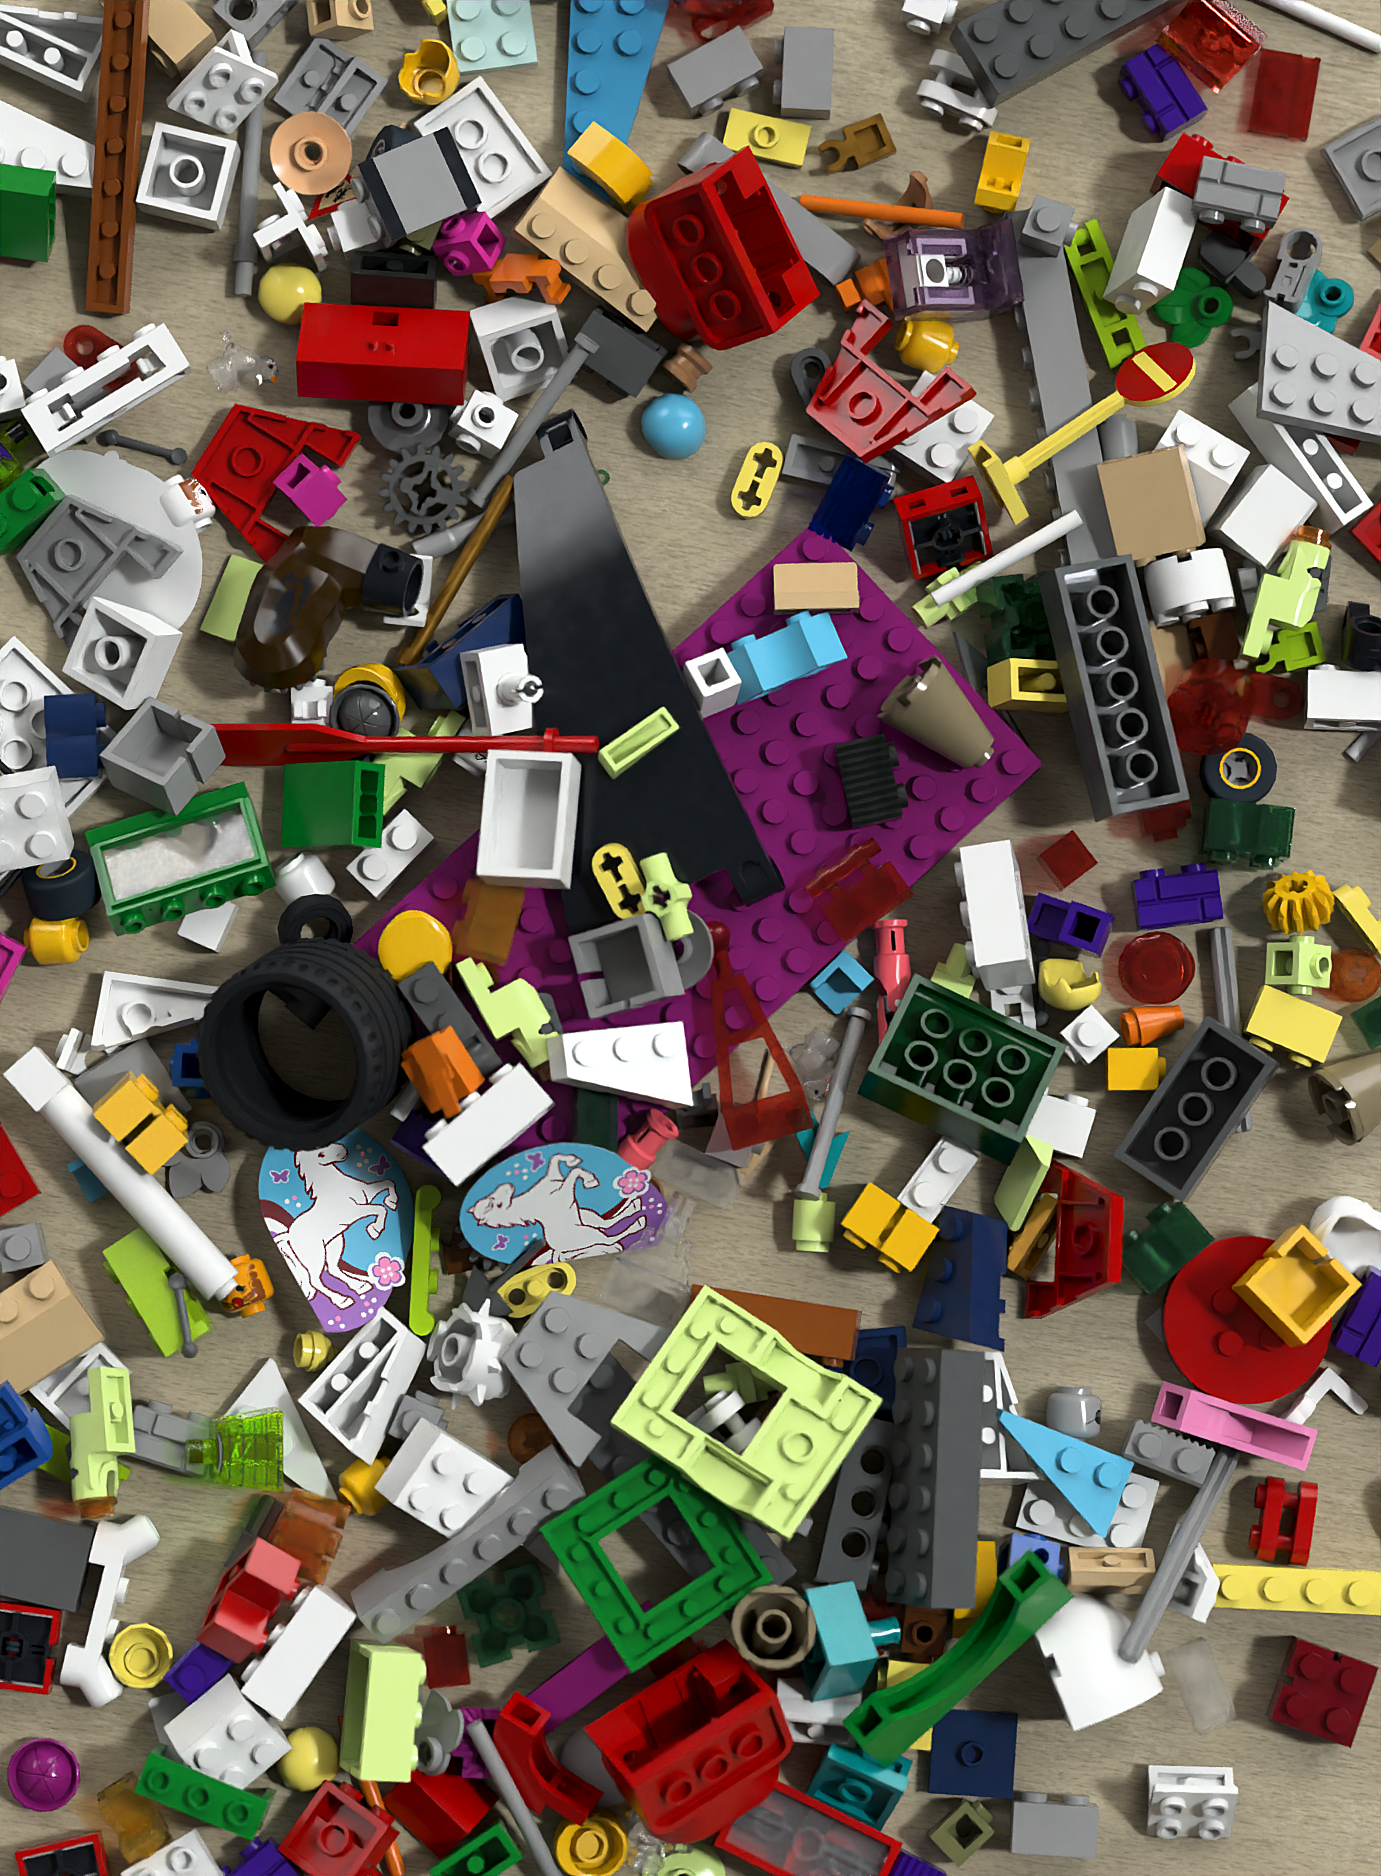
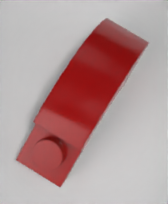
(534, 1769)

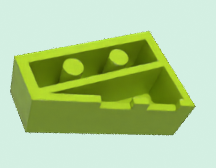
(145, 1276)

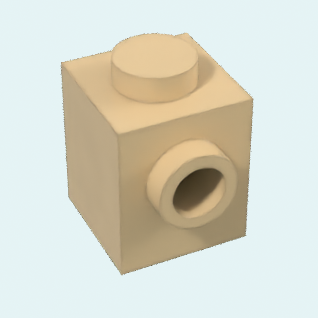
(339, 18)

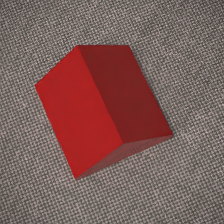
(441, 1806)

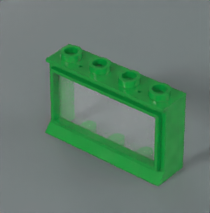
(173, 865)

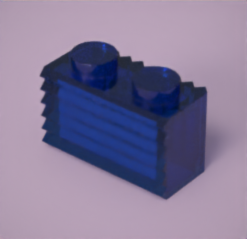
(850, 502)

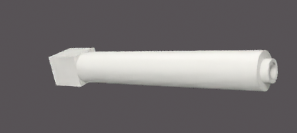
(122, 1174)

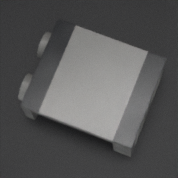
(414, 186)

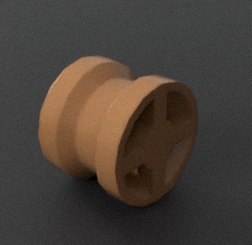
(686, 367)

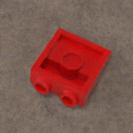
(339, 1833)

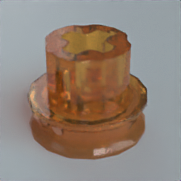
(1350, 990)
(517, 1436)

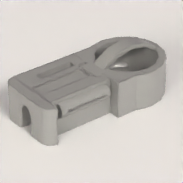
(1294, 275)

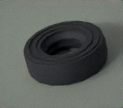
(311, 907)

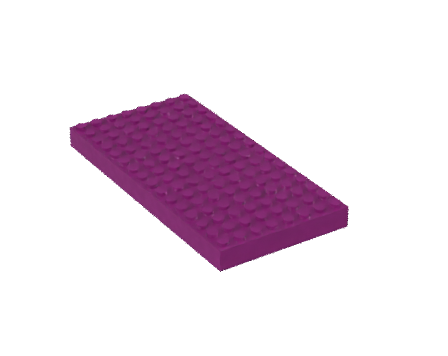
(793, 791)

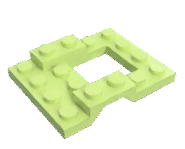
(795, 1446)

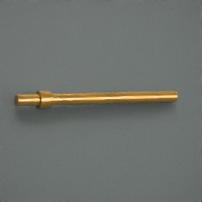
(413, 652)

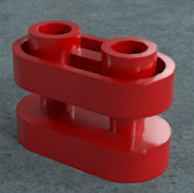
(1266, 1537)

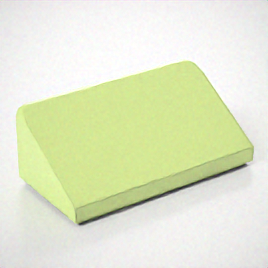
(230, 599)
(1022, 1180)

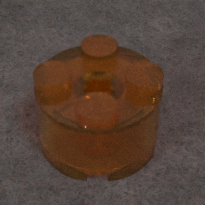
(311, 1532)

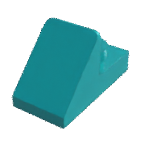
(806, 1141)

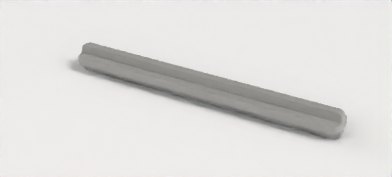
(1178, 1555)

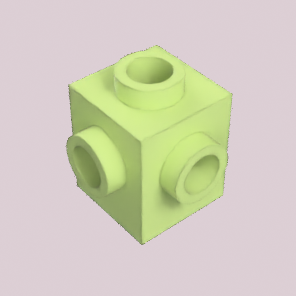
(1298, 965)

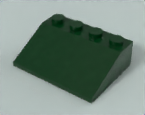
(961, 1069)

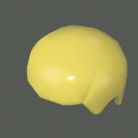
(286, 289)
(1066, 985)
(141, 1656)
(310, 1760)

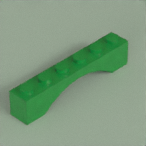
(901, 1714)

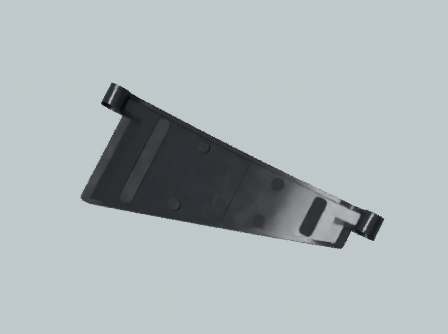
(606, 671)

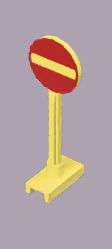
(1142, 381)

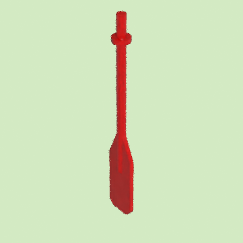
(311, 743)

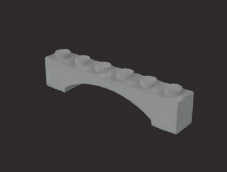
(401, 1596)

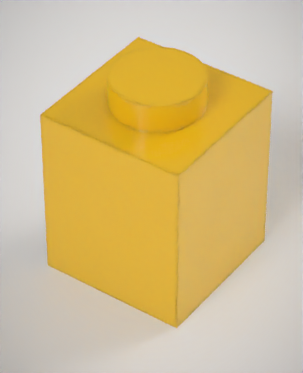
(1133, 1069)

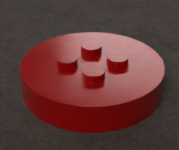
(1221, 1340)

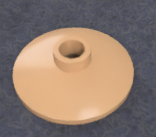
(294, 165)

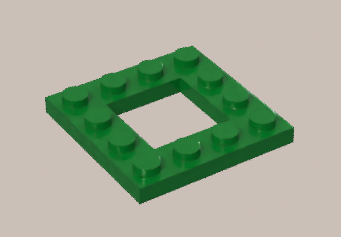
(636, 1634)

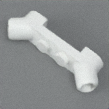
(114, 1548)

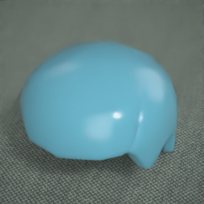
(673, 426)

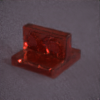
(1212, 41)

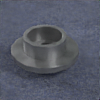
(396, 432)

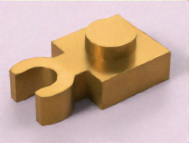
(864, 142)

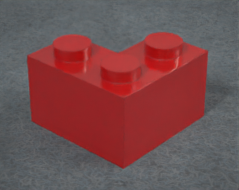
(247, 1599)

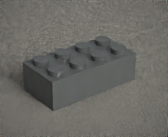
(1196, 1109)

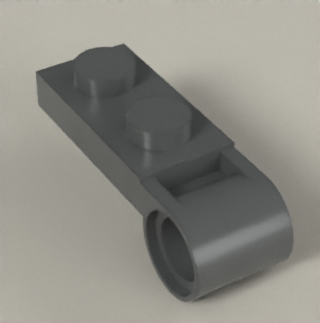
(441, 1007)

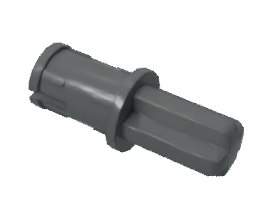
(259, 1525)

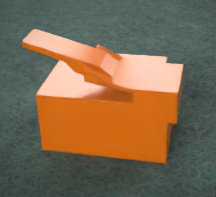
(441, 1070)

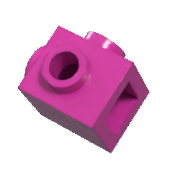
(469, 243)
(311, 489)

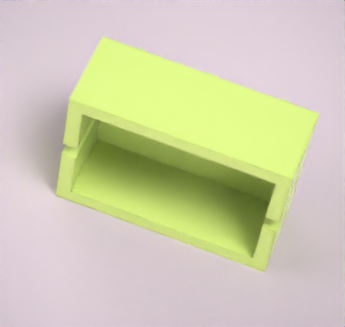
(381, 1711)

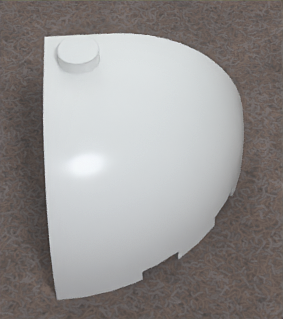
(1084, 1663)

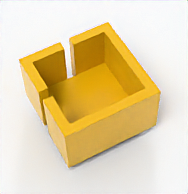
(135, 1113)
(888, 1228)
(1292, 1290)

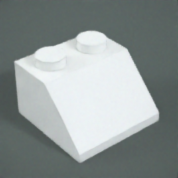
(520, 343)
(1211, 459)
(122, 653)

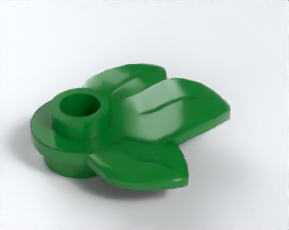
(1186, 308)

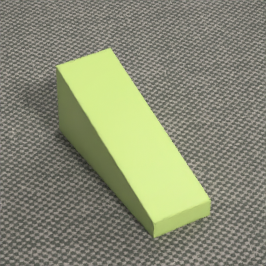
(637, 742)

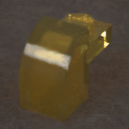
(134, 1819)

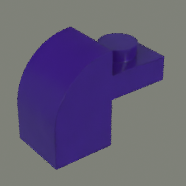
(1070, 925)

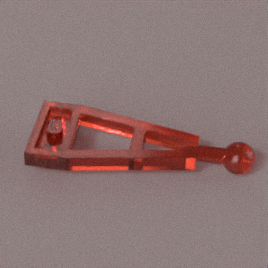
(769, 1116)

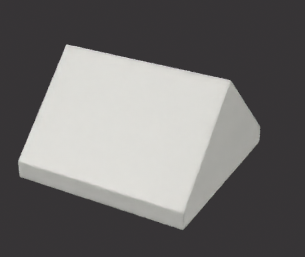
(1262, 515)

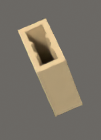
(1152, 504)

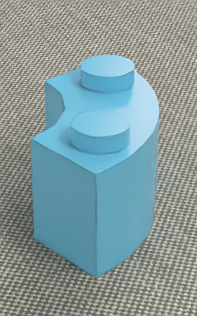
(786, 655)

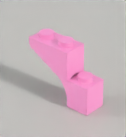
(1234, 1425)

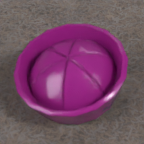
(43, 1775)

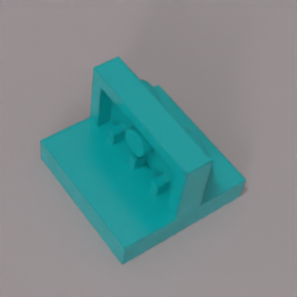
(859, 1784)

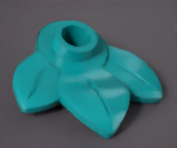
(1319, 309)

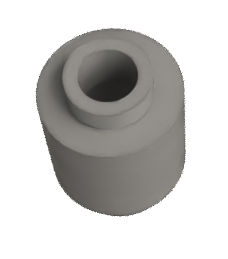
(1117, 437)

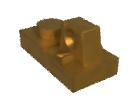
(1039, 1232)

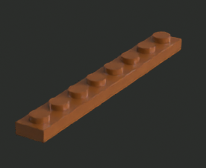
(117, 155)

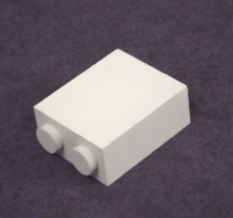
(1151, 252)

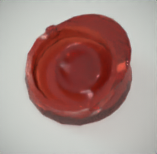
(1156, 968)

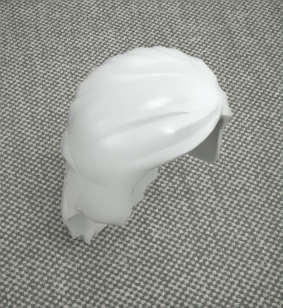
(1349, 1233)

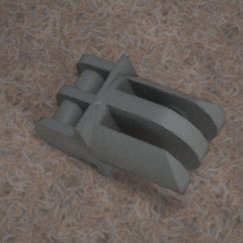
(1231, 264)

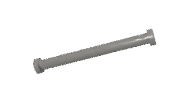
(483, 493)
(809, 1187)

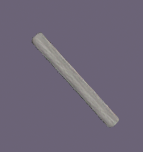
(1226, 990)

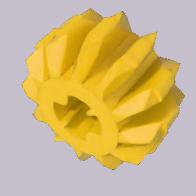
(1298, 902)

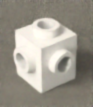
(481, 423)

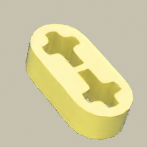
(766, 484)
(612, 886)

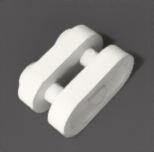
(940, 98)
(723, 1409)

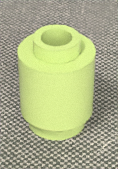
(813, 1224)

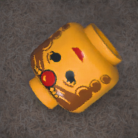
(252, 1289)

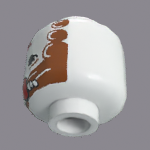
(186, 501)

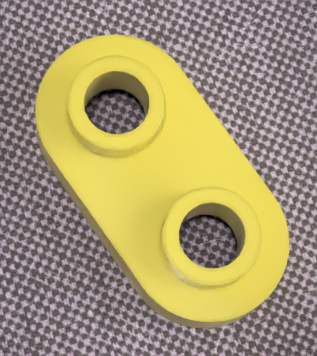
(1355, 906)
(536, 1287)

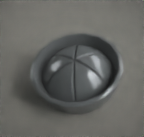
(365, 712)

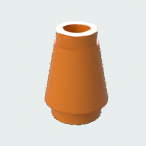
(1150, 1023)

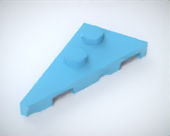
(1084, 1474)

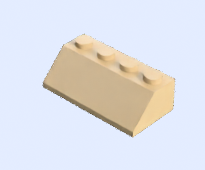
(590, 245)
(42, 1327)

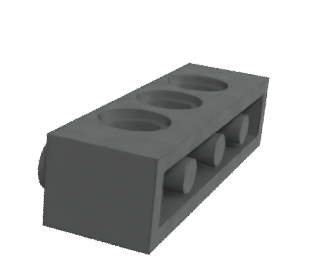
(833, 1563)

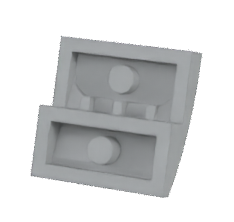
(331, 84)
(140, 1059)

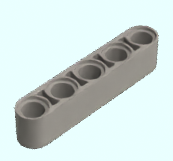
(823, 250)

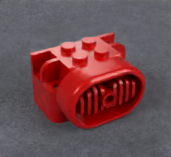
(719, 256)
(695, 1746)

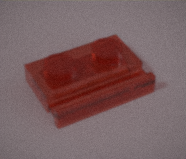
(1283, 94)

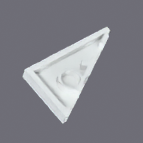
(145, 1006)
(299, 1452)

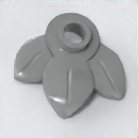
(194, 1167)
(437, 1734)

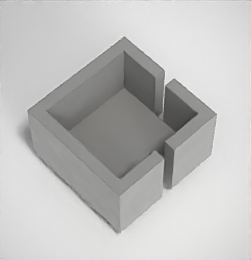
(155, 758)
(635, 964)

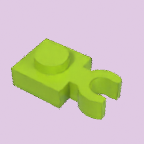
(1295, 649)

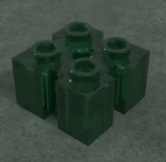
(1009, 604)
(1246, 832)
(1162, 1246)
(533, 1625)

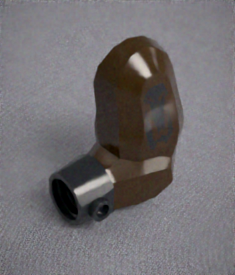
(304, 597)

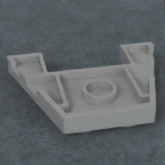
(78, 551)
(562, 1351)

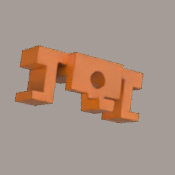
(521, 274)
(870, 283)

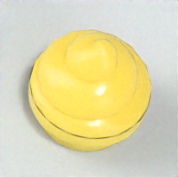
(313, 1351)

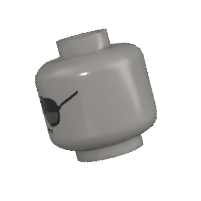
(1074, 1412)

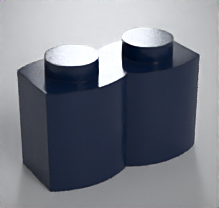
(74, 735)

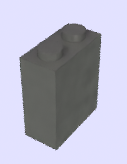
(44, 1558)

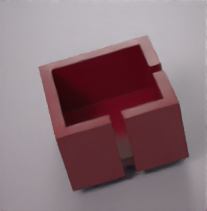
(1324, 1693)

